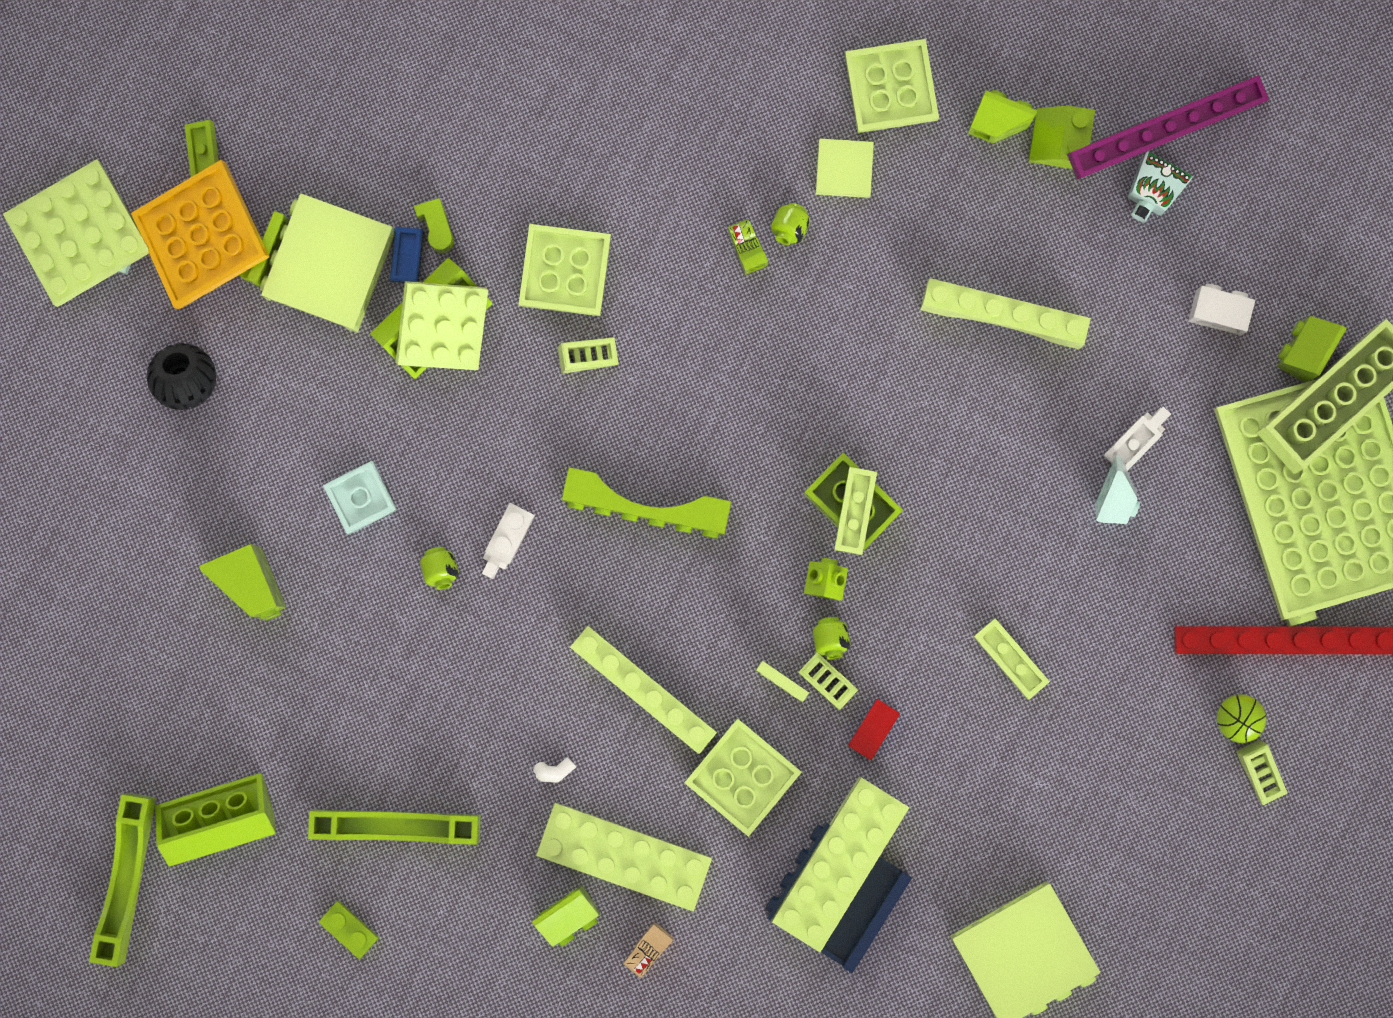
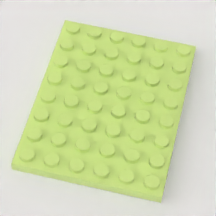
(1327, 526)

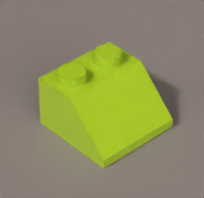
(1060, 132)
(1310, 348)
(567, 916)

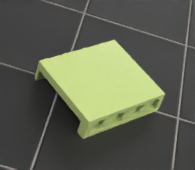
(328, 262)
(1026, 954)

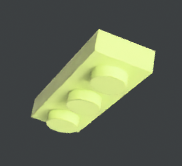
(855, 511)
(1011, 659)

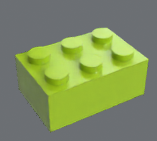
(828, 496)

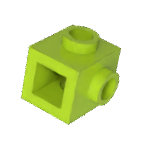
(826, 579)

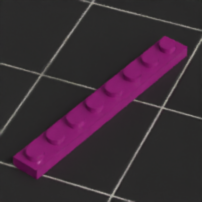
(1167, 127)

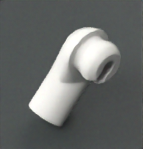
(551, 773)

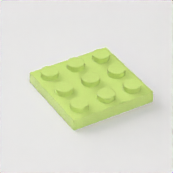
(891, 86)
(564, 270)
(441, 325)
(743, 777)

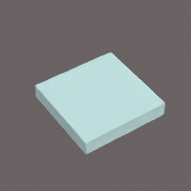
(360, 497)

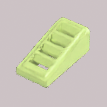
(567, 367)
(844, 698)
(1245, 756)

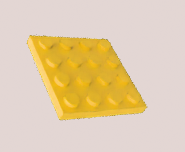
(200, 234)

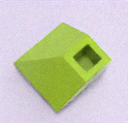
(1000, 117)

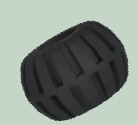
(181, 376)

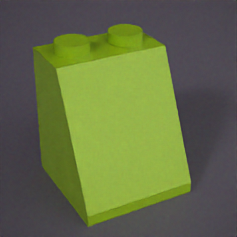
(247, 581)

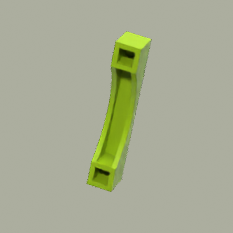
(588, 490)
(396, 826)
(131, 843)

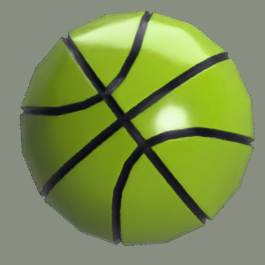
(1241, 718)

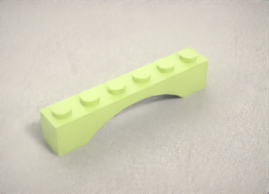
(981, 306)
(643, 689)

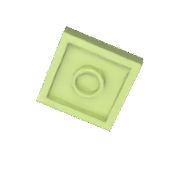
(844, 168)
(782, 681)

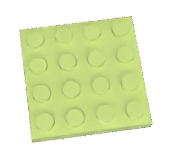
(76, 233)

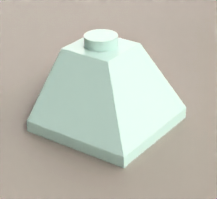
(1117, 497)

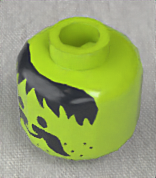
(790, 224)
(439, 568)
(831, 637)

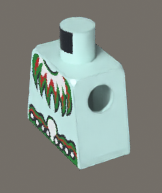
(1155, 186)

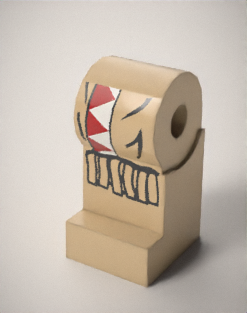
(648, 949)

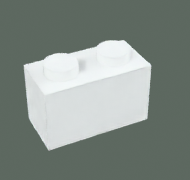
(1222, 309)

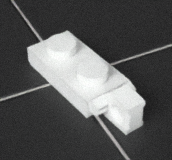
(1138, 438)
(506, 539)

